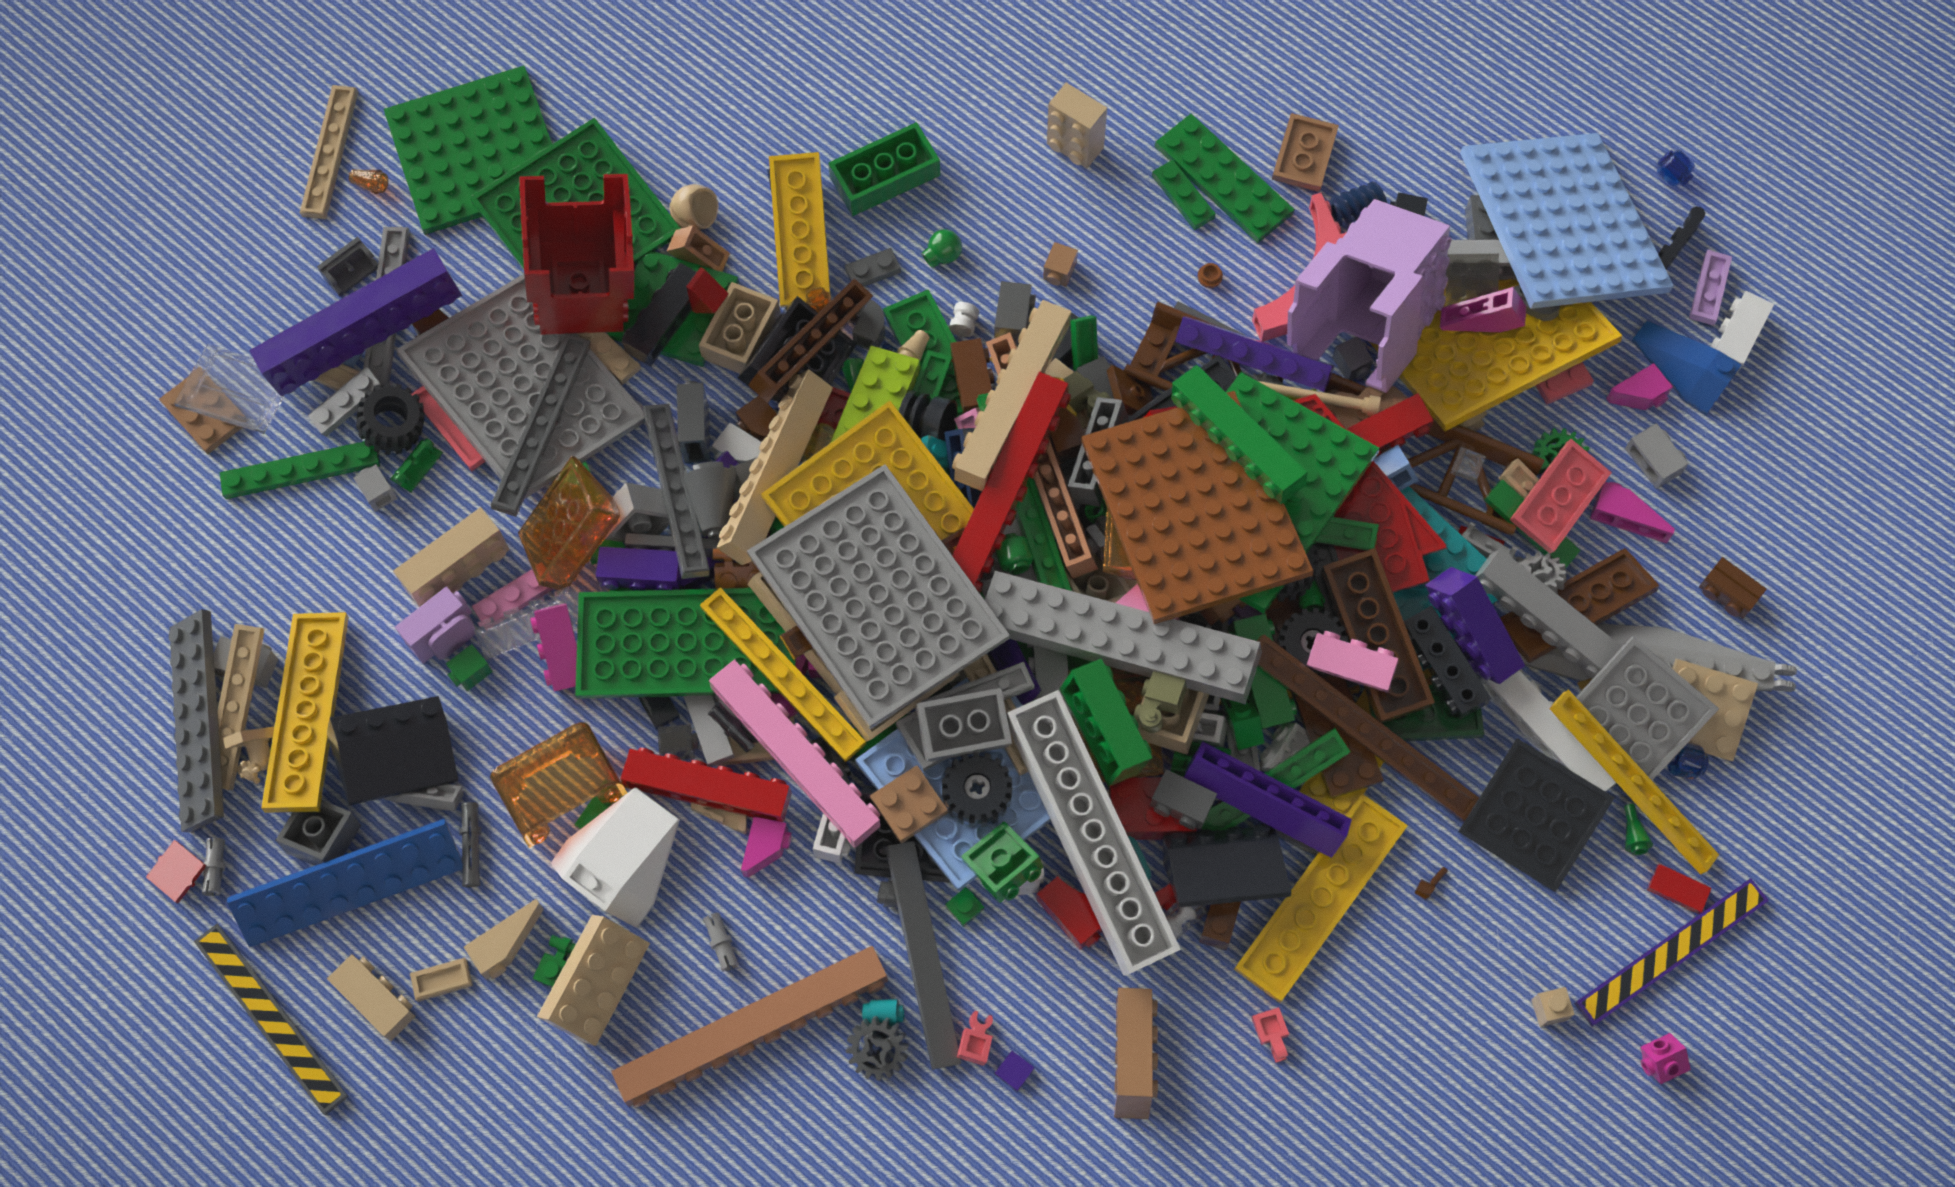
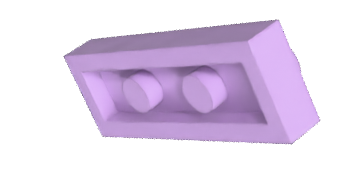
(1710, 287)

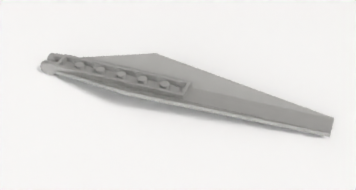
(1672, 644)

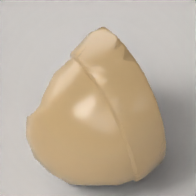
(694, 206)

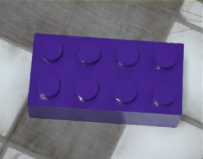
(1474, 624)

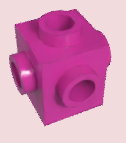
(1664, 1058)

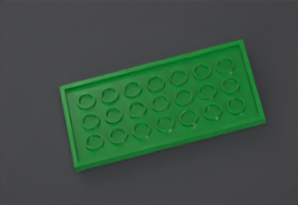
(660, 643)

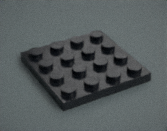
(1536, 814)

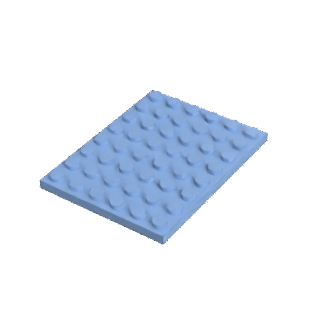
(1565, 220)

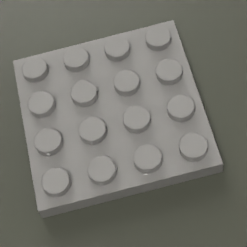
(1646, 706)

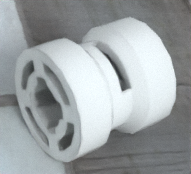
(964, 319)

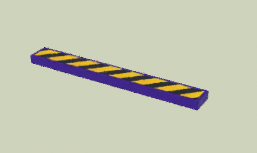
(1671, 952)

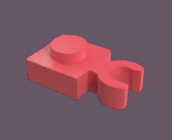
(974, 1042)

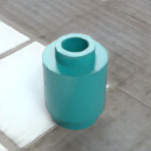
(884, 1008)

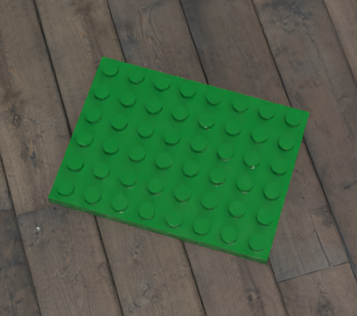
(1324, 449)

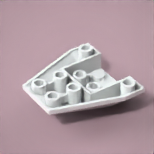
(620, 856)

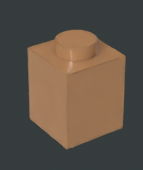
(1060, 264)

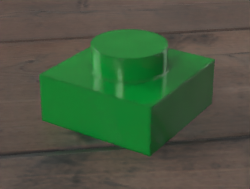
(964, 906)

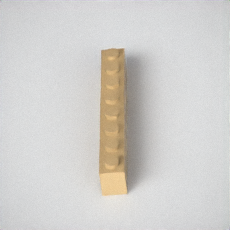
(993, 426)
(777, 457)

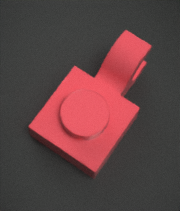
(1271, 1029)

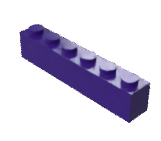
(1254, 353)
(1268, 800)

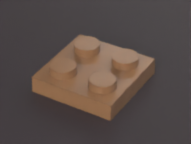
(909, 804)

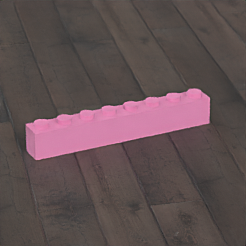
(795, 753)

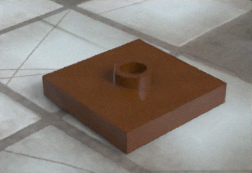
(1131, 391)

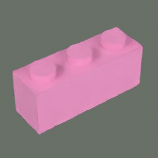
(1353, 661)

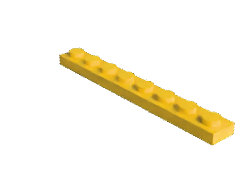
(783, 674)
(1634, 782)

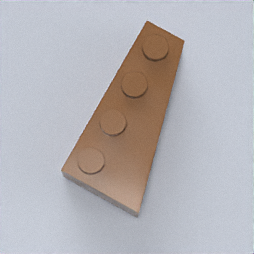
(1134, 1053)

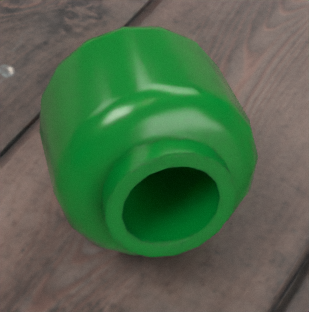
(1015, 554)

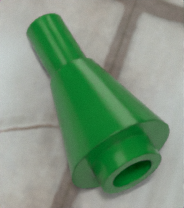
(1636, 837)

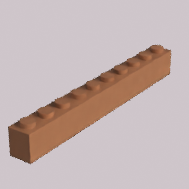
(1053, 488)
(749, 1027)

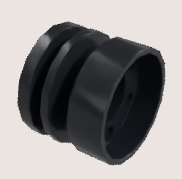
(929, 415)

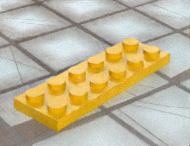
(799, 225)

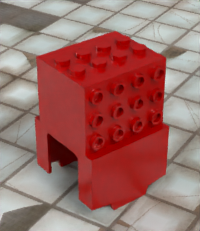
(578, 258)

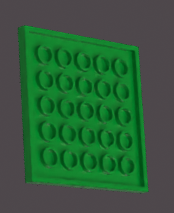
(465, 141)
(575, 173)

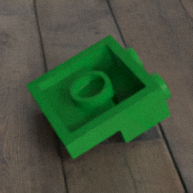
(1003, 862)

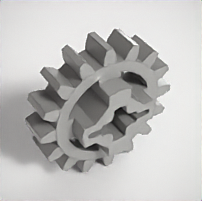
(1545, 569)

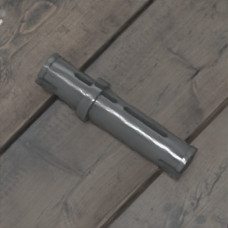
(470, 876)

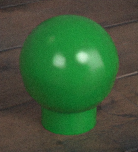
(942, 248)

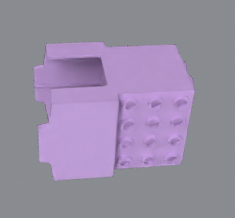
(1375, 285)

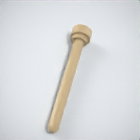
(1367, 405)

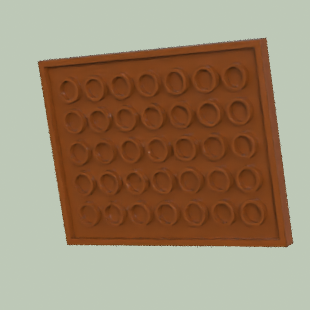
(1191, 516)

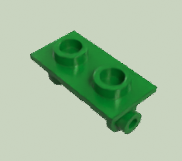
(416, 465)

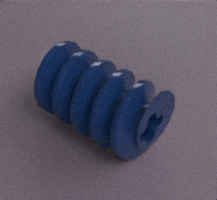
(1355, 201)

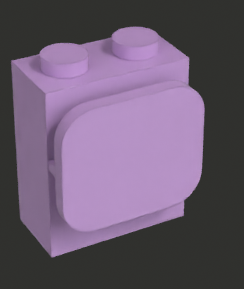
(438, 626)

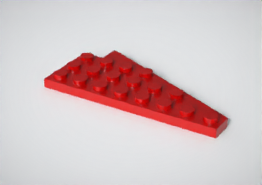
(1402, 531)

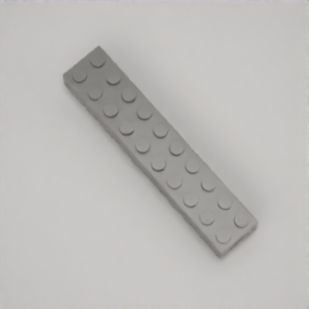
(1124, 636)

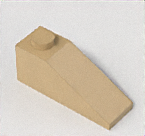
(501, 943)

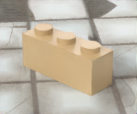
(372, 996)

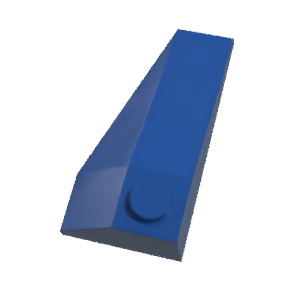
(1692, 367)

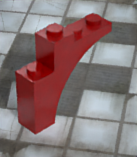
(1075, 915)

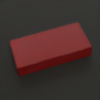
(1679, 888)

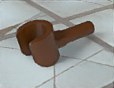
(1425, 888)

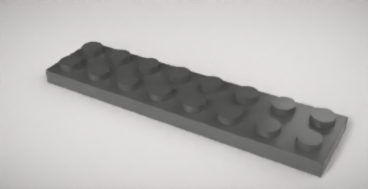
(196, 722)

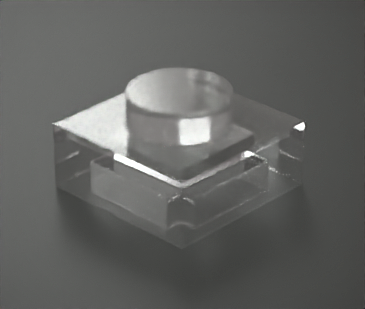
(1468, 464)

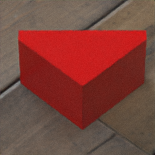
(705, 293)

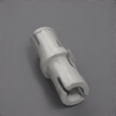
(214, 867)
(720, 942)

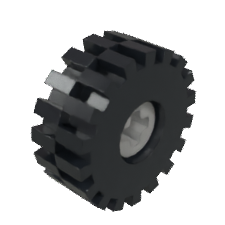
(1304, 626)
(970, 806)

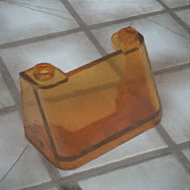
(555, 780)

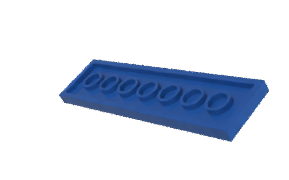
(345, 883)

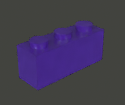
(637, 569)

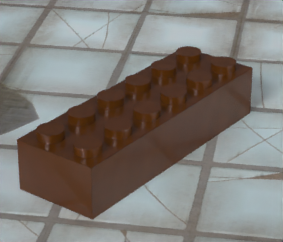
(1372, 616)

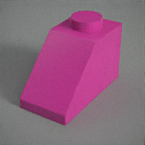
(1642, 390)
(764, 845)

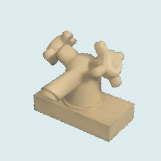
(258, 750)

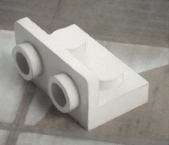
(1287, 741)

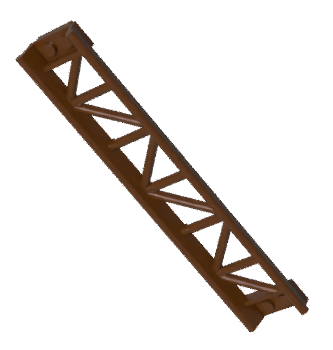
(1159, 341)

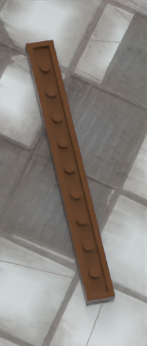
(1365, 729)

